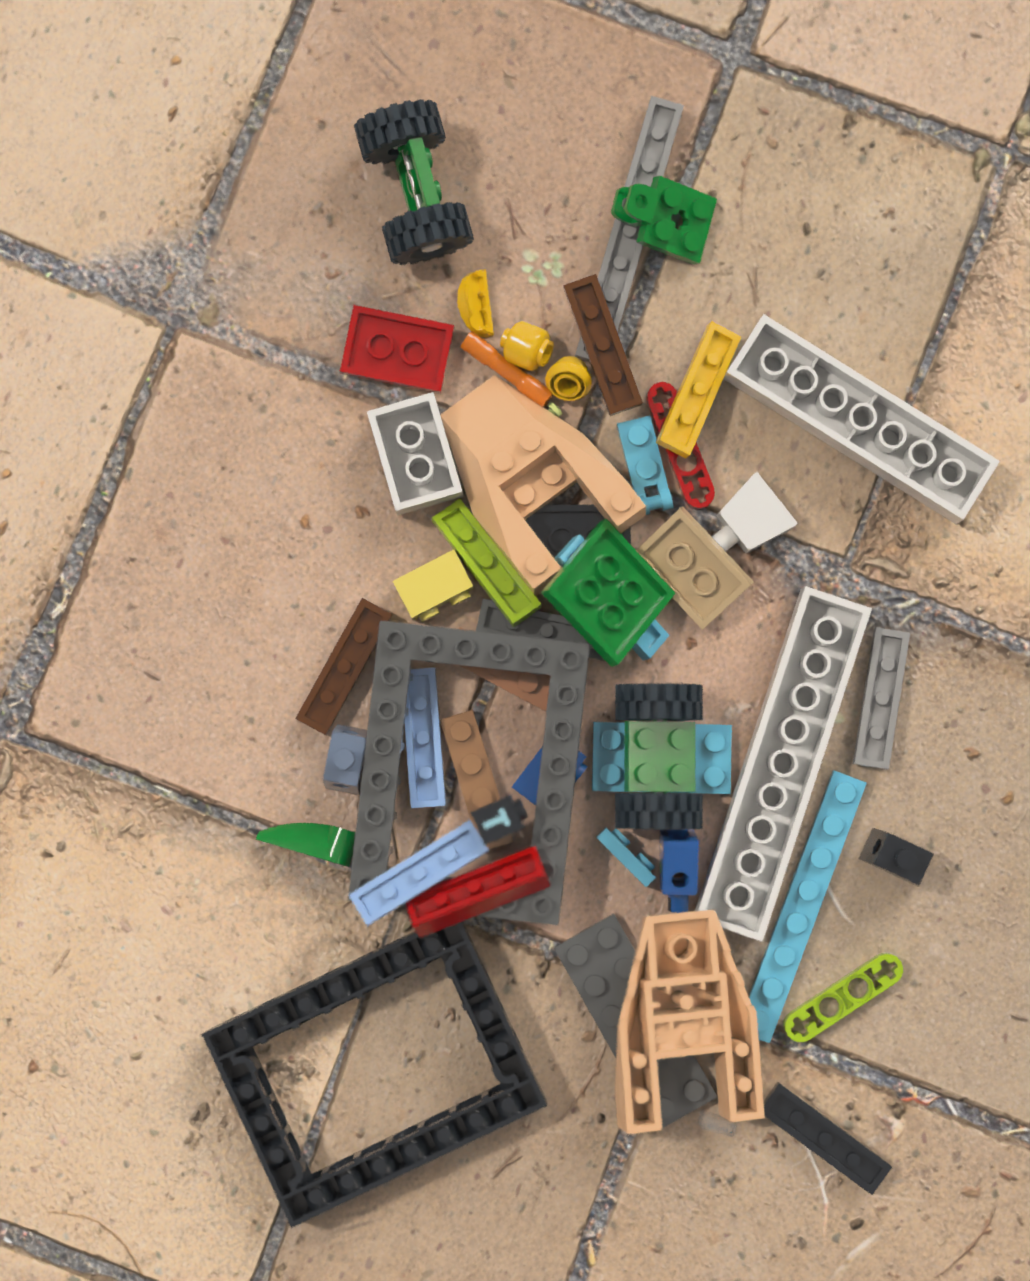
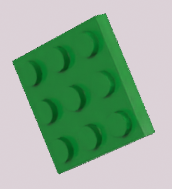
(608, 593)

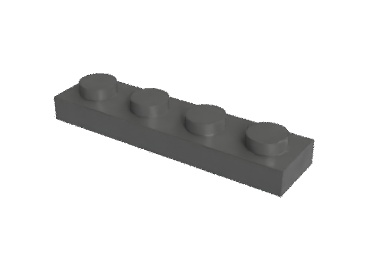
(537, 625)

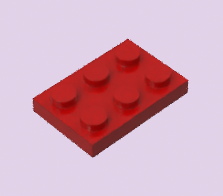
(397, 349)

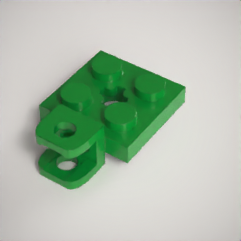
(652, 211)

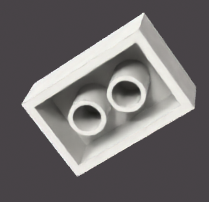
(415, 453)

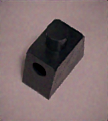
(896, 856)

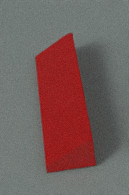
(478, 891)

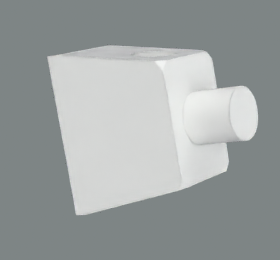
(753, 517)

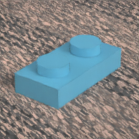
(638, 865)

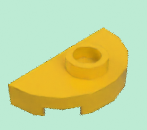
(474, 303)

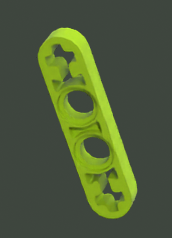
(845, 1001)

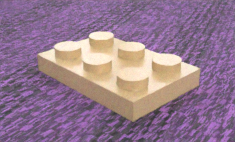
(694, 567)

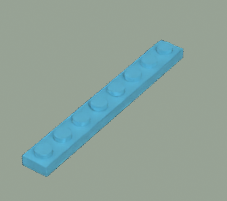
(804, 900)

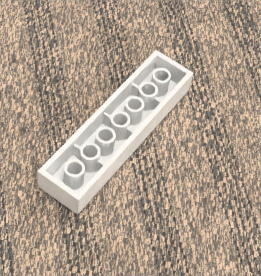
(861, 420)

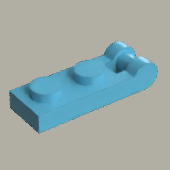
(644, 462)

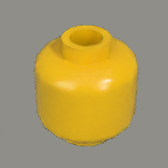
(526, 346)

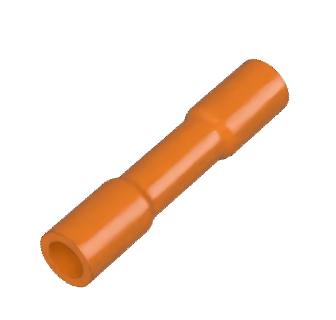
(490, 357)

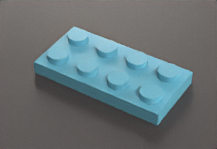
(711, 758)

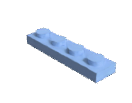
(424, 741)
(418, 873)

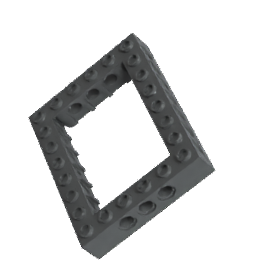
(568, 670)

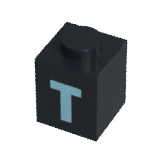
(499, 819)

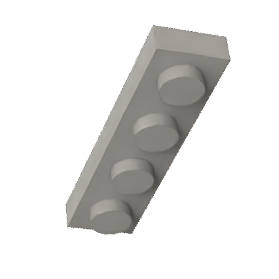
(881, 698)

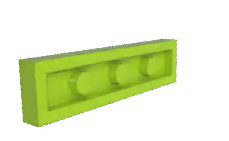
(486, 563)

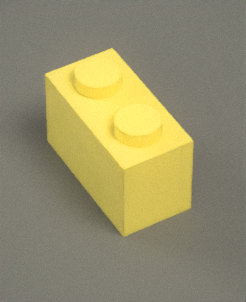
(433, 586)

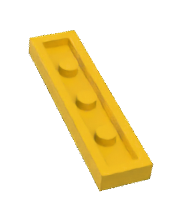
(698, 390)

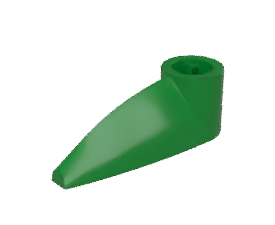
(313, 839)

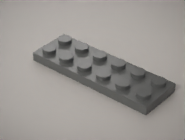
(600, 968)

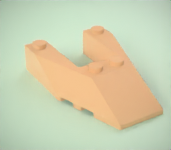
(520, 459)
(684, 1003)

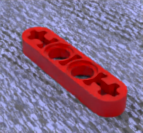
(703, 482)

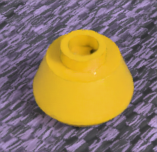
(569, 379)

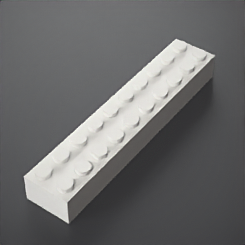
(782, 761)

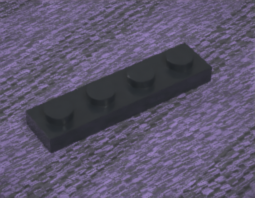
(825, 1138)

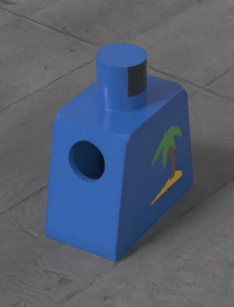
(678, 854)

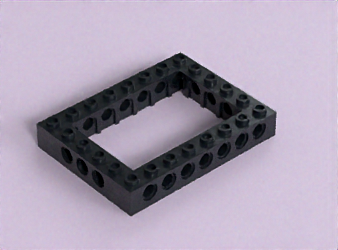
(311, 1194)

